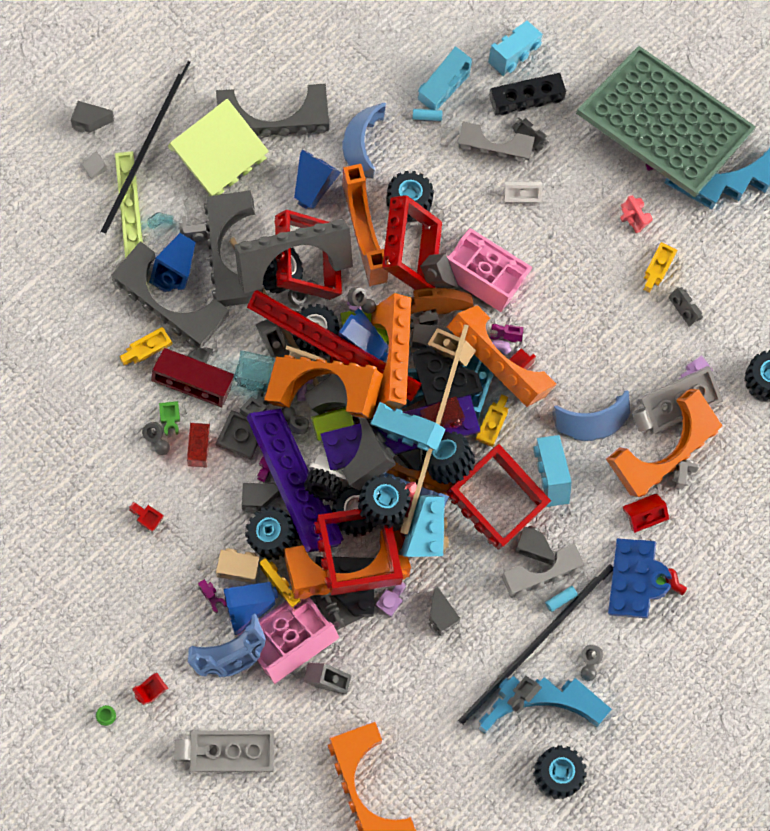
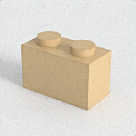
(447, 344)
(238, 566)

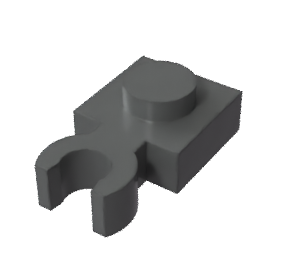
(254, 405)

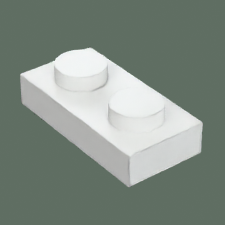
(523, 192)

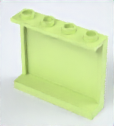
(219, 148)

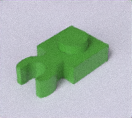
(170, 414)

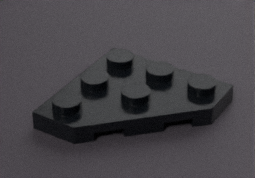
(434, 372)
(360, 602)

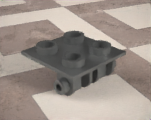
(335, 611)

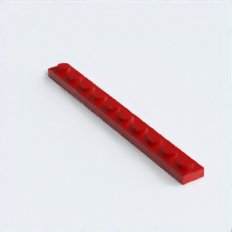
(319, 336)

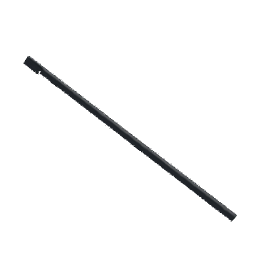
(144, 149)
(535, 644)

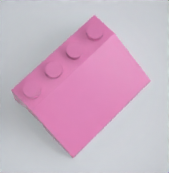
(487, 269)
(293, 637)

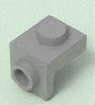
(194, 232)
(680, 475)

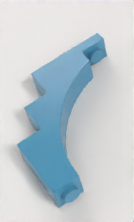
(733, 183)

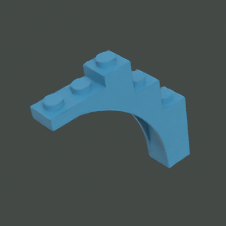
(573, 698)

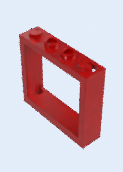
(395, 236)
(332, 278)
(519, 477)
(361, 584)

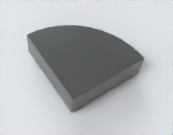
(201, 354)

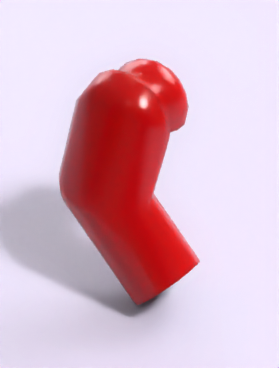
(674, 582)

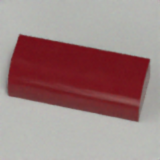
(192, 377)

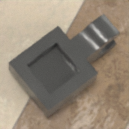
(425, 318)
(523, 692)

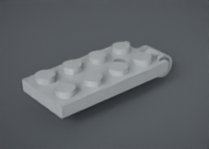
(658, 419)
(235, 751)

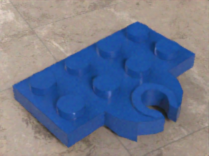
(635, 578)

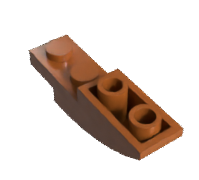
(441, 299)

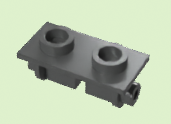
(524, 127)
(681, 301)

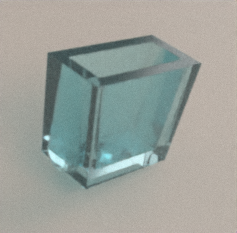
(254, 371)

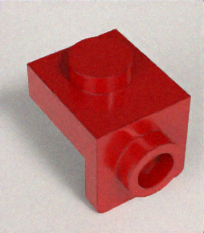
(150, 689)

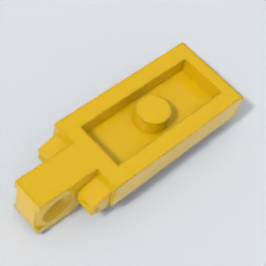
(659, 265)
(146, 347)
(493, 422)
(280, 583)

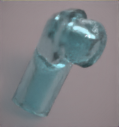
(159, 218)

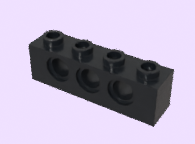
(552, 83)

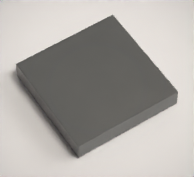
(238, 436)

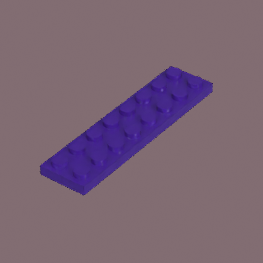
(344, 443)
(290, 475)

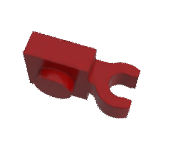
(148, 517)

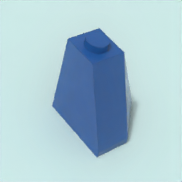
(313, 179)
(173, 264)
(362, 334)
(248, 600)

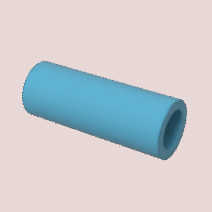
(428, 115)
(561, 598)

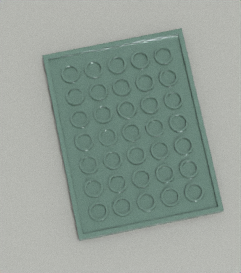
(666, 120)

